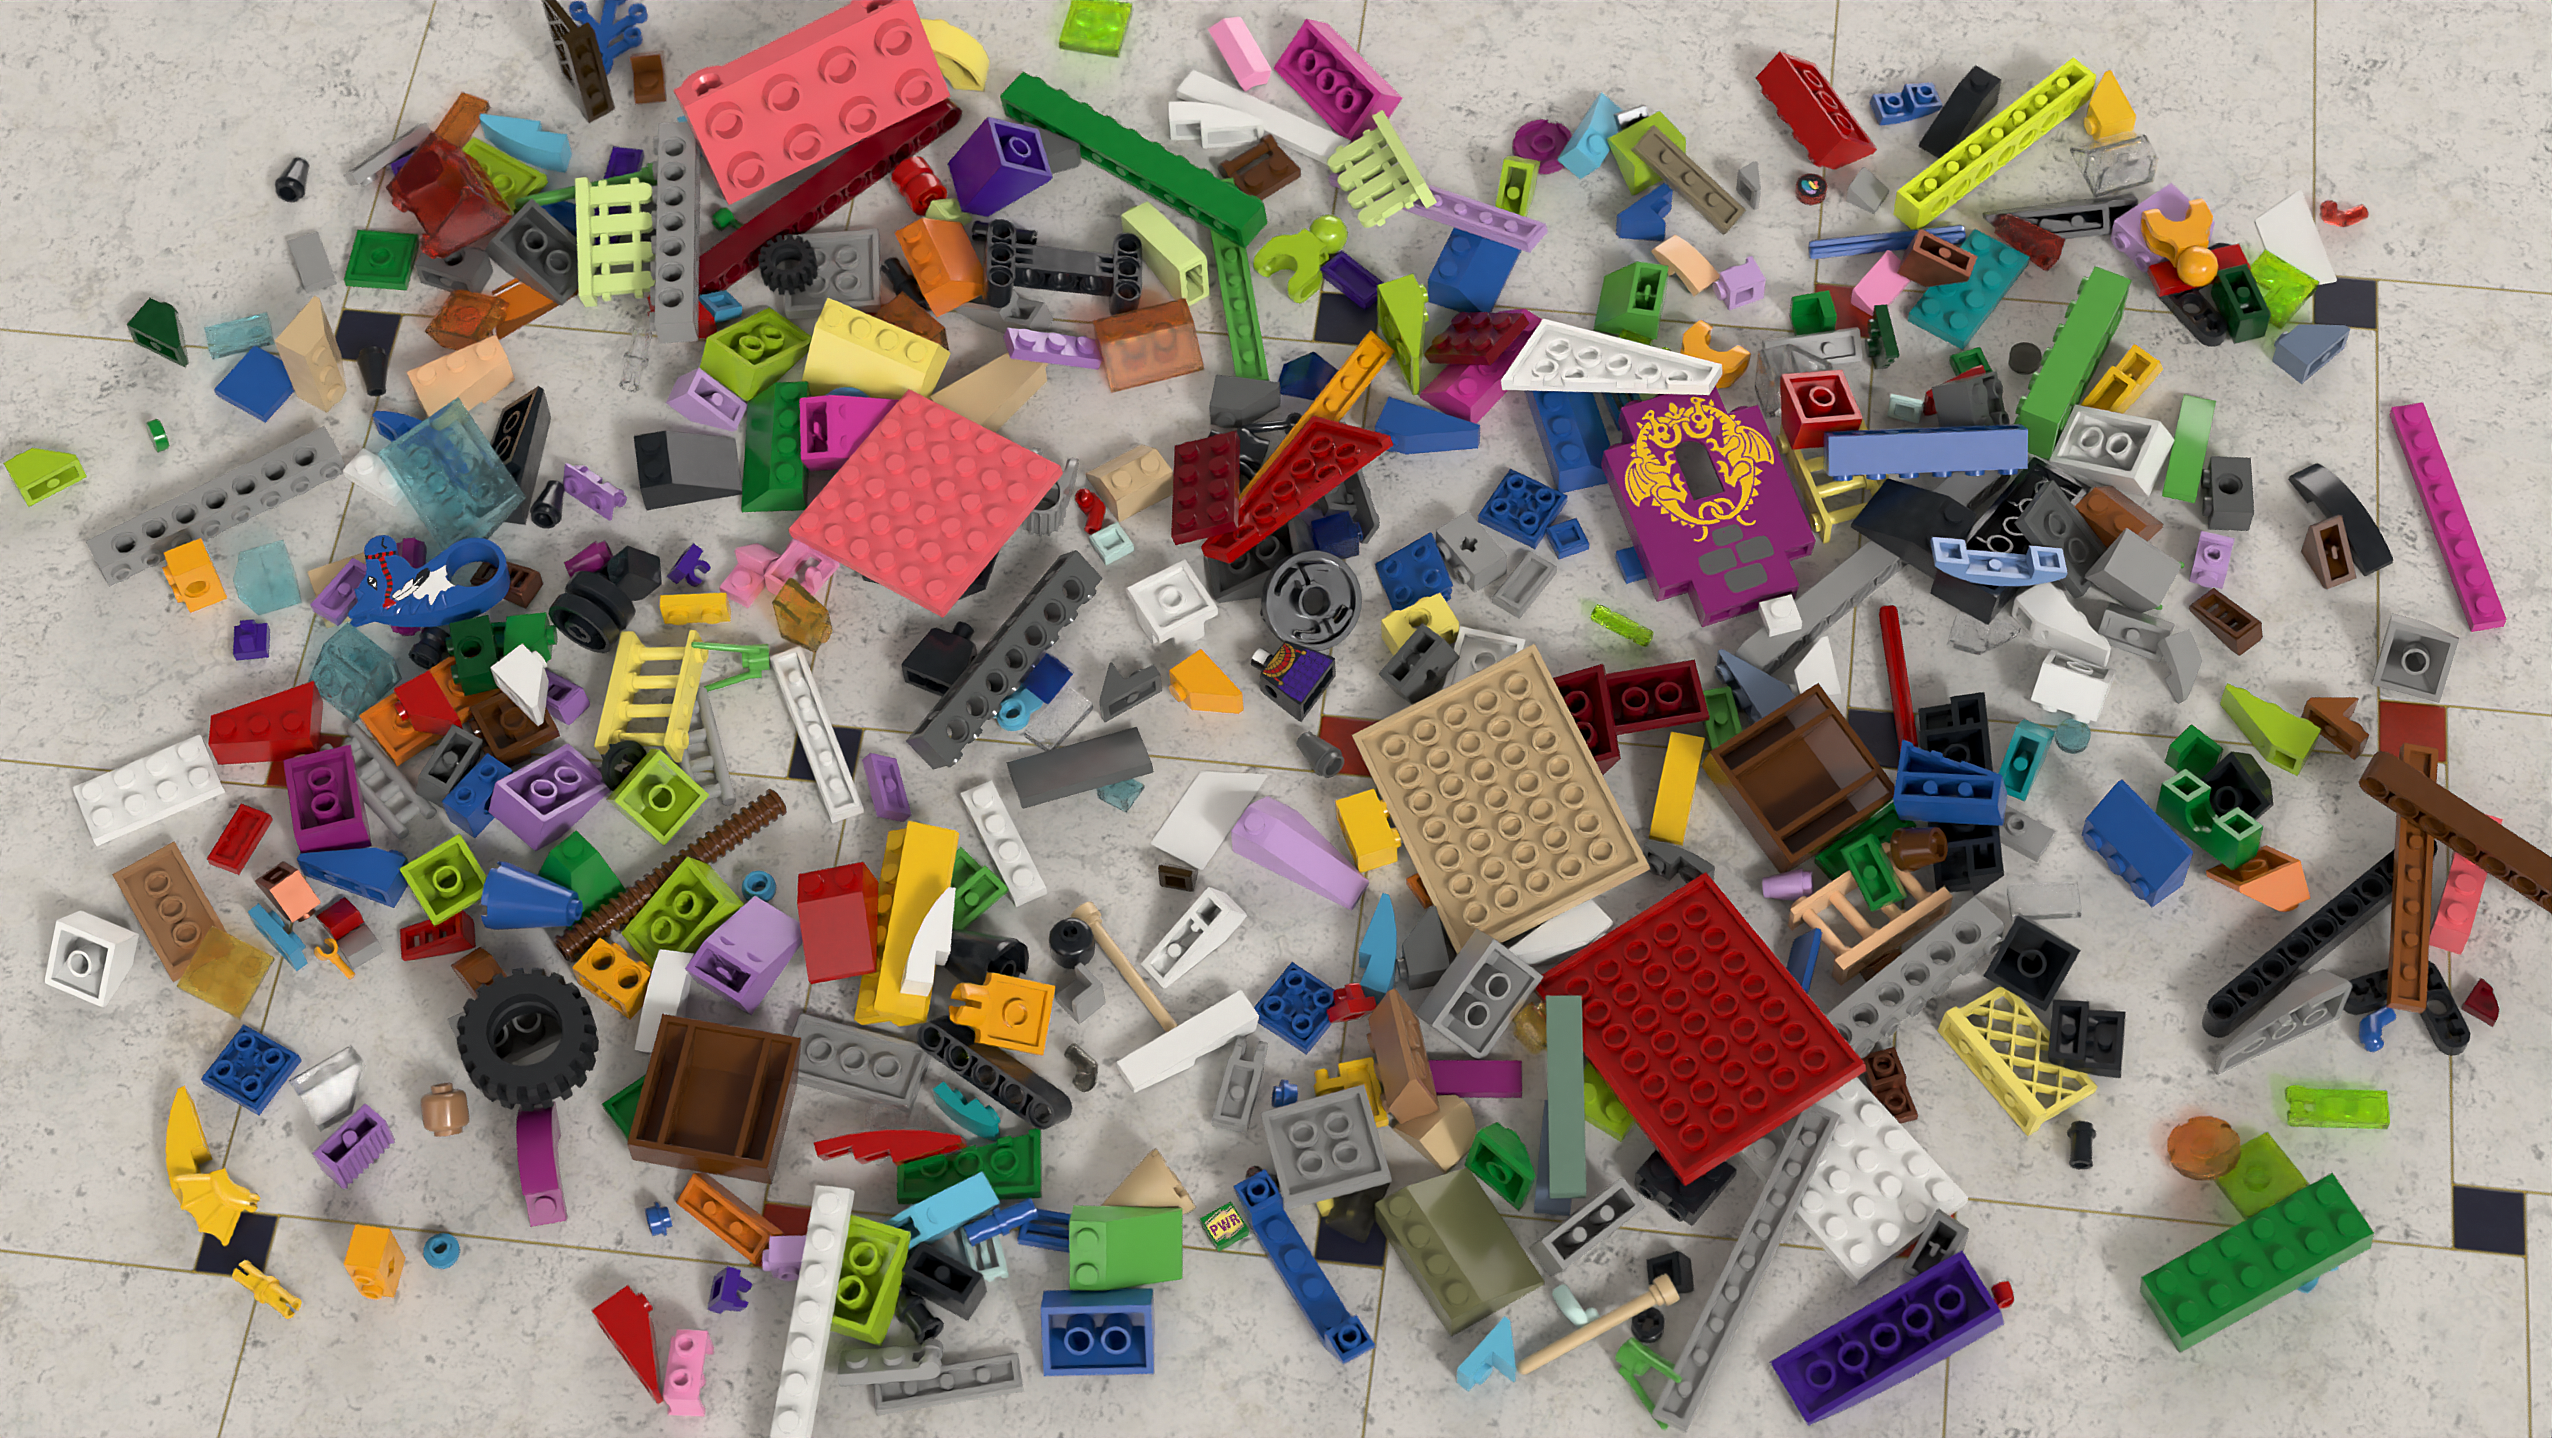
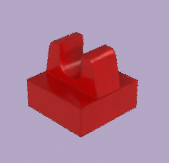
(1350, 1004)

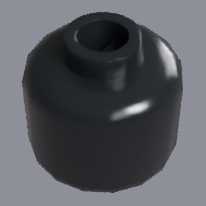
(1071, 943)

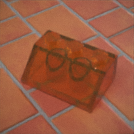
(1148, 345)

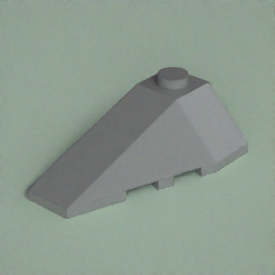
(2300, 1009)

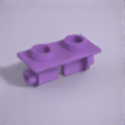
(586, 488)

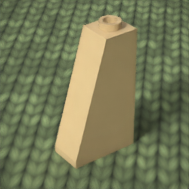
(993, 391)

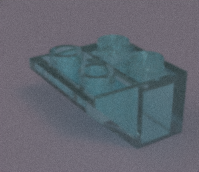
(353, 672)

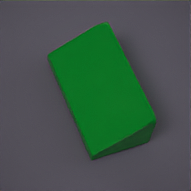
(1873, 872)

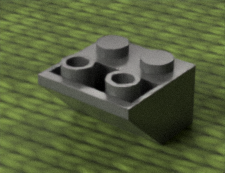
(1971, 401)

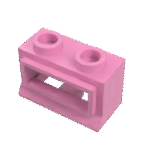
(792, 560)
(685, 1372)

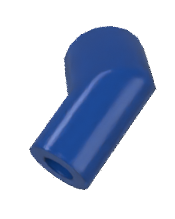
(2371, 1028)

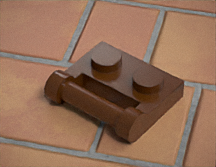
(1266, 176)

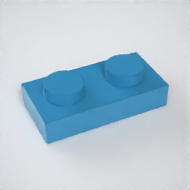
(271, 927)

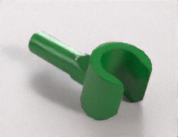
(724, 218)

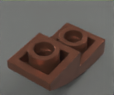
(1888, 1084)

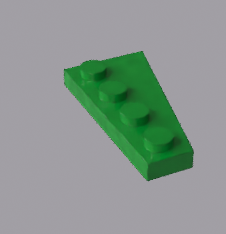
(1009, 1165)

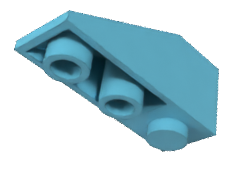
(945, 1211)

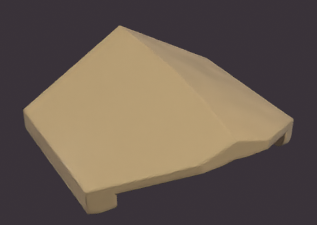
(1443, 1134)

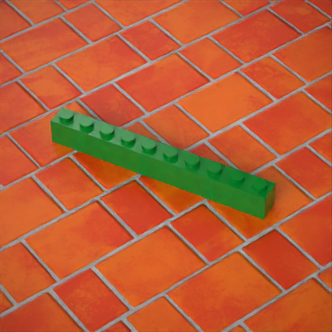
(1137, 160)

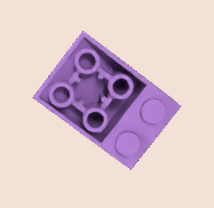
(746, 954)

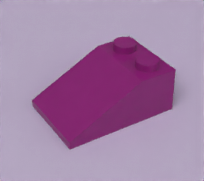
(327, 801)

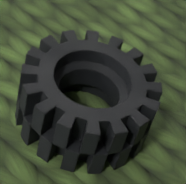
(788, 250)

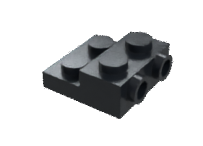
(1682, 1202)

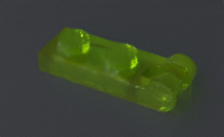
(2337, 1108)

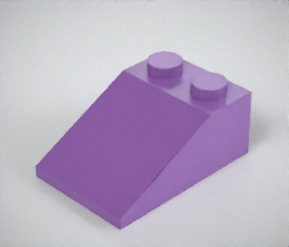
(547, 796)

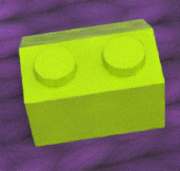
(658, 796)
(445, 879)

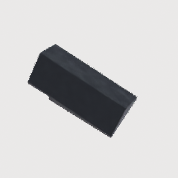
(521, 442)

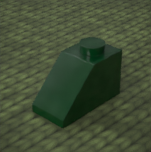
(159, 331)

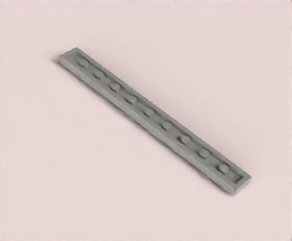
(1746, 1267)

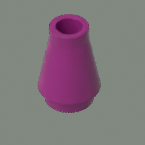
(590, 558)

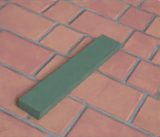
(1565, 1097)

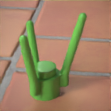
(753, 657)
(1639, 1359)

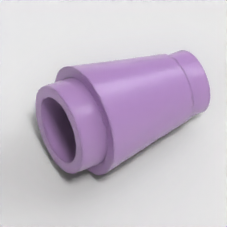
(1789, 885)

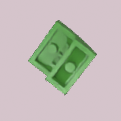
(975, 889)

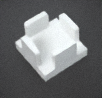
(1172, 605)

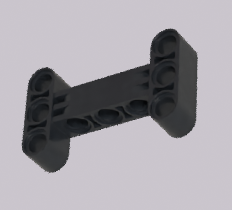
(1060, 269)

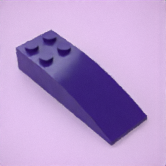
(1889, 1340)

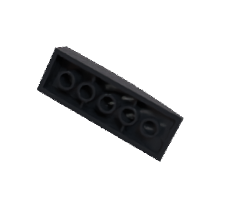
(1998, 533)

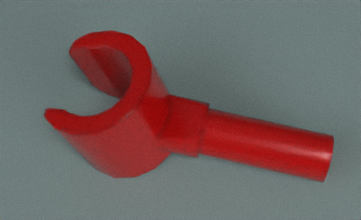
(2003, 1294)

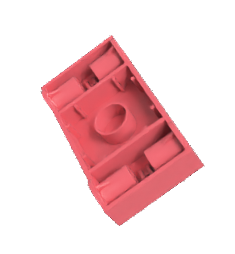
(810, 94)

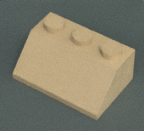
(313, 357)

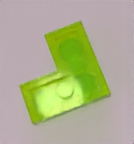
(2286, 285)

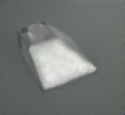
(331, 1088)

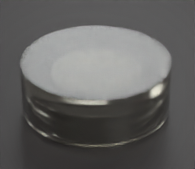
(2024, 358)

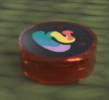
(1811, 189)

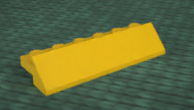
(912, 878)

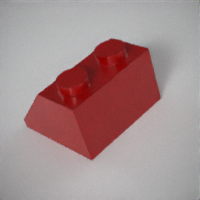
(1816, 405)

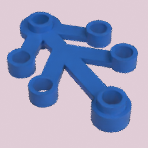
(608, 30)

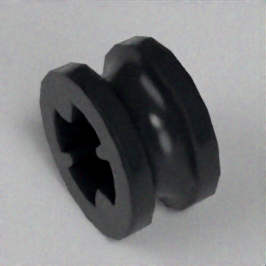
(1654, 1333)

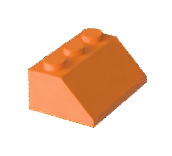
(942, 262)

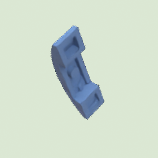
(1997, 568)

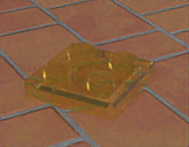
(225, 972)

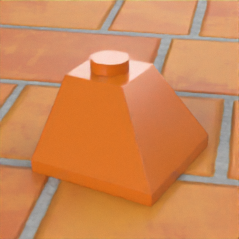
(2268, 878)

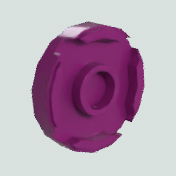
(1543, 143)

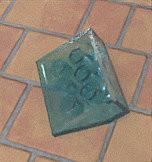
(453, 476)

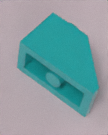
(2025, 758)

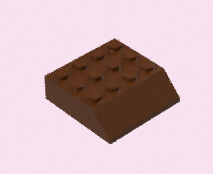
(1799, 779)
(716, 1099)

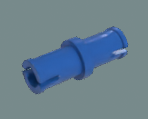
(1000, 1222)

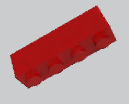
(1814, 112)

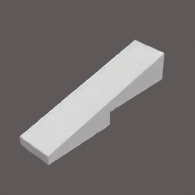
(1183, 1044)

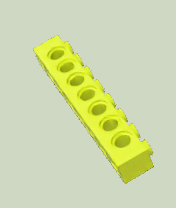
(1994, 144)

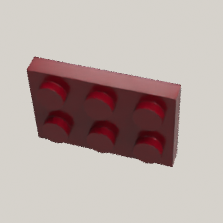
(1476, 338)

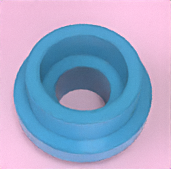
(757, 879)
(445, 1259)

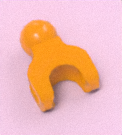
(2183, 242)
(1734, 361)

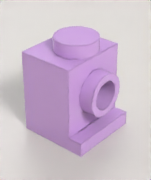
(1740, 284)
(2211, 560)
(784, 1257)

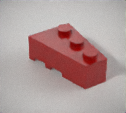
(269, 727)

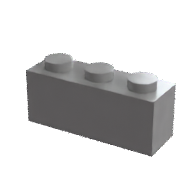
(1587, 1227)

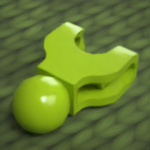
(1303, 254)

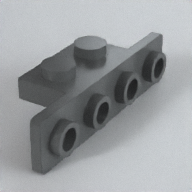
(1355, 497)

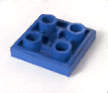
(1522, 508)
(1296, 1008)
(251, 1069)

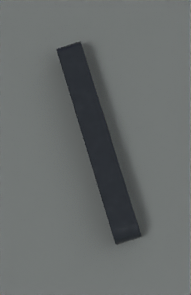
(2304, 942)

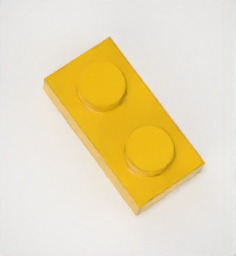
(695, 608)

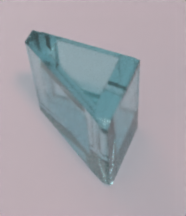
(1121, 794)

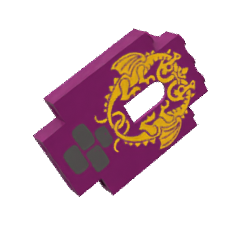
(1716, 548)

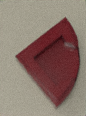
(2482, 1003)

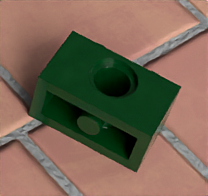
(2240, 303)
(472, 638)

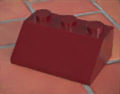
(1657, 697)
(1591, 708)

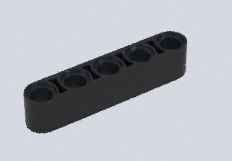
(1009, 1077)

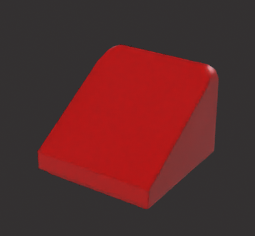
(340, 918)

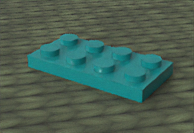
(1961, 308)

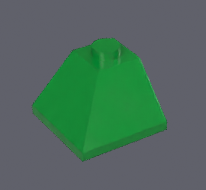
(582, 870)
(1502, 1163)

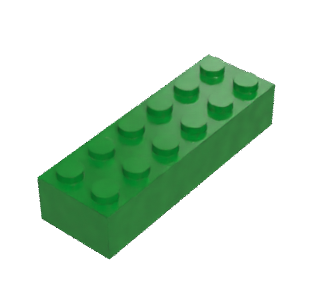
(2256, 1262)

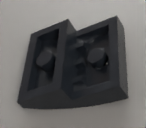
(2086, 1038)

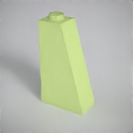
(1168, 253)

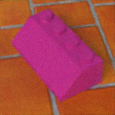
(1335, 80)
(1474, 389)

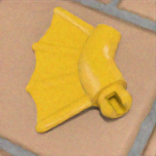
(215, 1202)

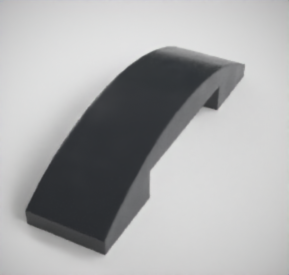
(2334, 498)

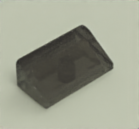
(1355, 1212)

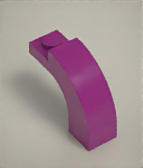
(538, 1164)

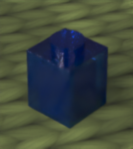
(1337, 535)

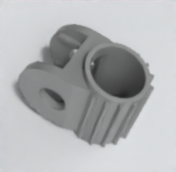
(1049, 520)

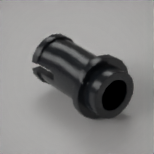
(2081, 1144)

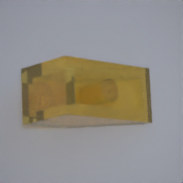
(801, 617)

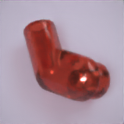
(2341, 218)

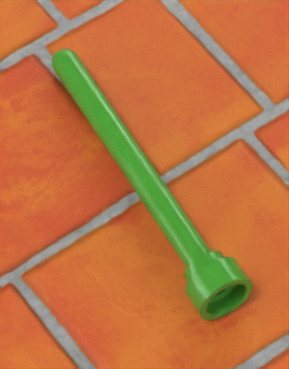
(545, 198)

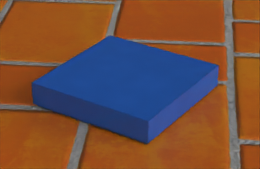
(257, 384)

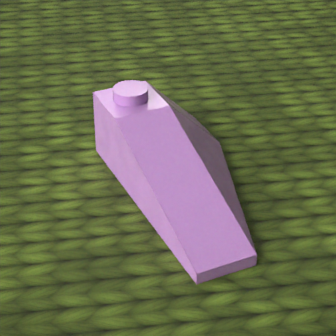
(1294, 849)

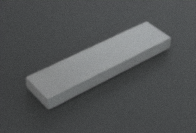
(954, 1384)

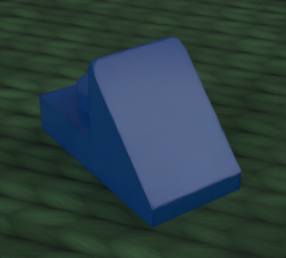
(1645, 217)

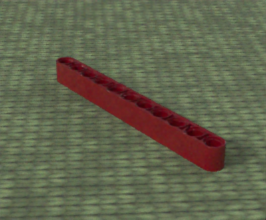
(823, 194)

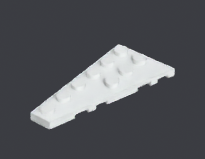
(1588, 361)

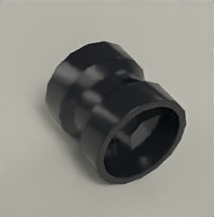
(430, 648)

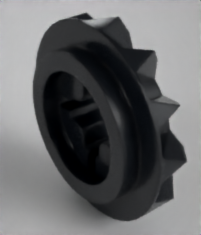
(626, 749)

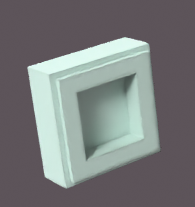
(1111, 543)

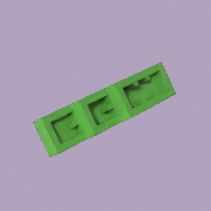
(2189, 448)

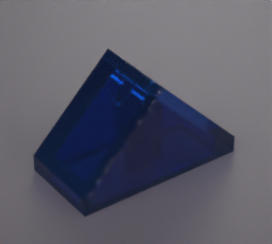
(1305, 376)

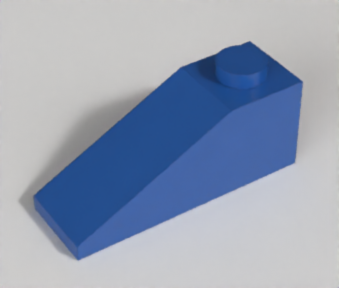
(1425, 430)
(362, 871)

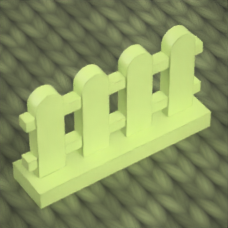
(1391, 179)
(608, 225)

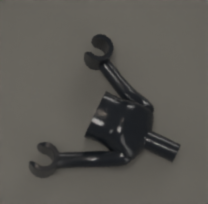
(1255, 448)

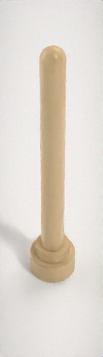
(1091, 915)
(1659, 1293)

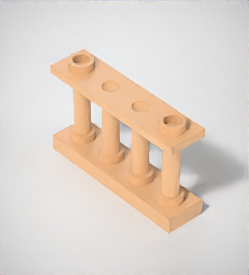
(1875, 942)

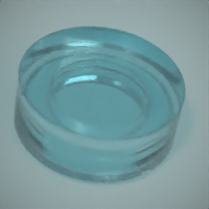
(2072, 736)

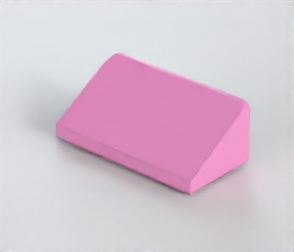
(1880, 284)

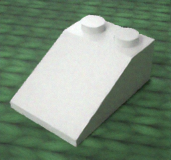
(2113, 449)

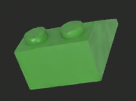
(1124, 1246)

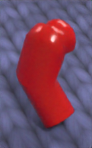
(1092, 508)

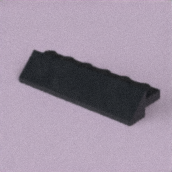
(1962, 734)

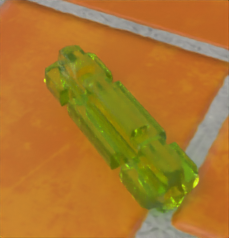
(1622, 625)

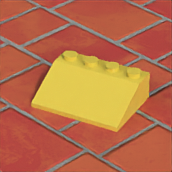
(870, 356)

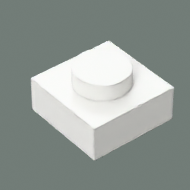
(1780, 615)

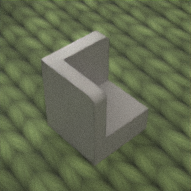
(1082, 996)

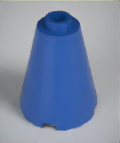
(526, 900)

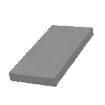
(859, 1062)

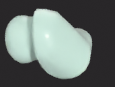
(1571, 1308)

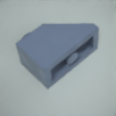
(2308, 348)

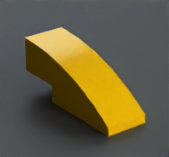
(2125, 382)
(1677, 788)
(185, 1140)

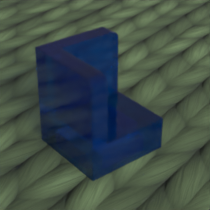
(1048, 678)

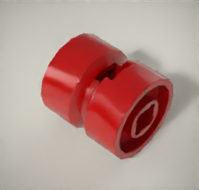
(918, 184)

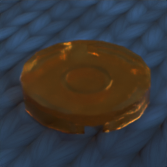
(2204, 1148)

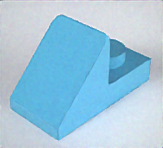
(1493, 1351)

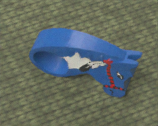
(424, 596)

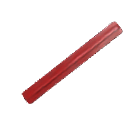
(1897, 675)

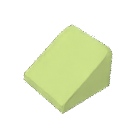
(948, 211)

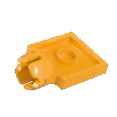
(1005, 1012)

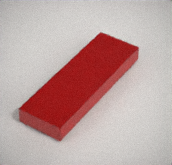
(2166, 278)

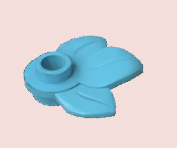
(1019, 703)

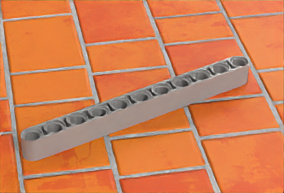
(1853, 582)

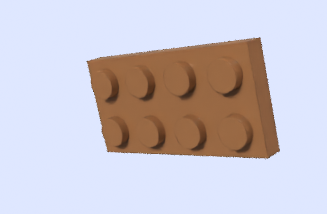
(168, 906)

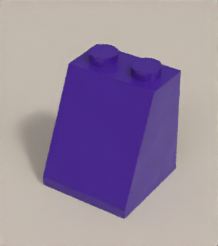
(998, 166)

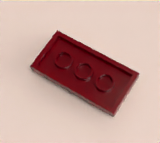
(1206, 488)

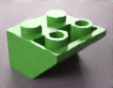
(1633, 299)

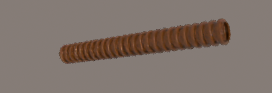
(635, 898)

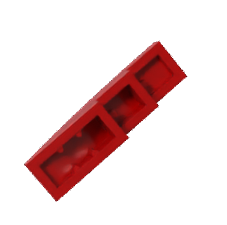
(901, 1145)

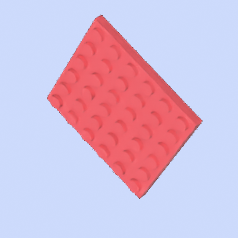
(926, 502)

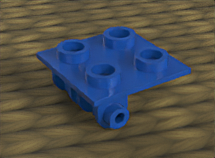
(1414, 573)

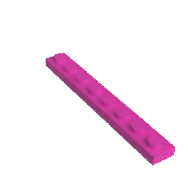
(2447, 517)

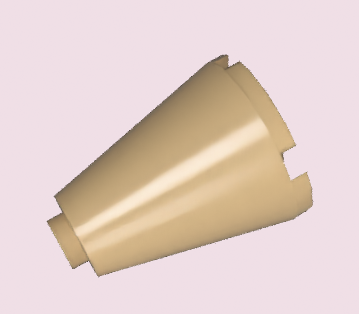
(1151, 1186)

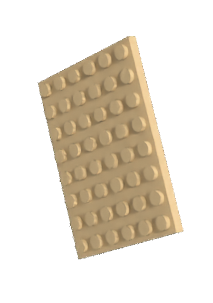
(1500, 801)

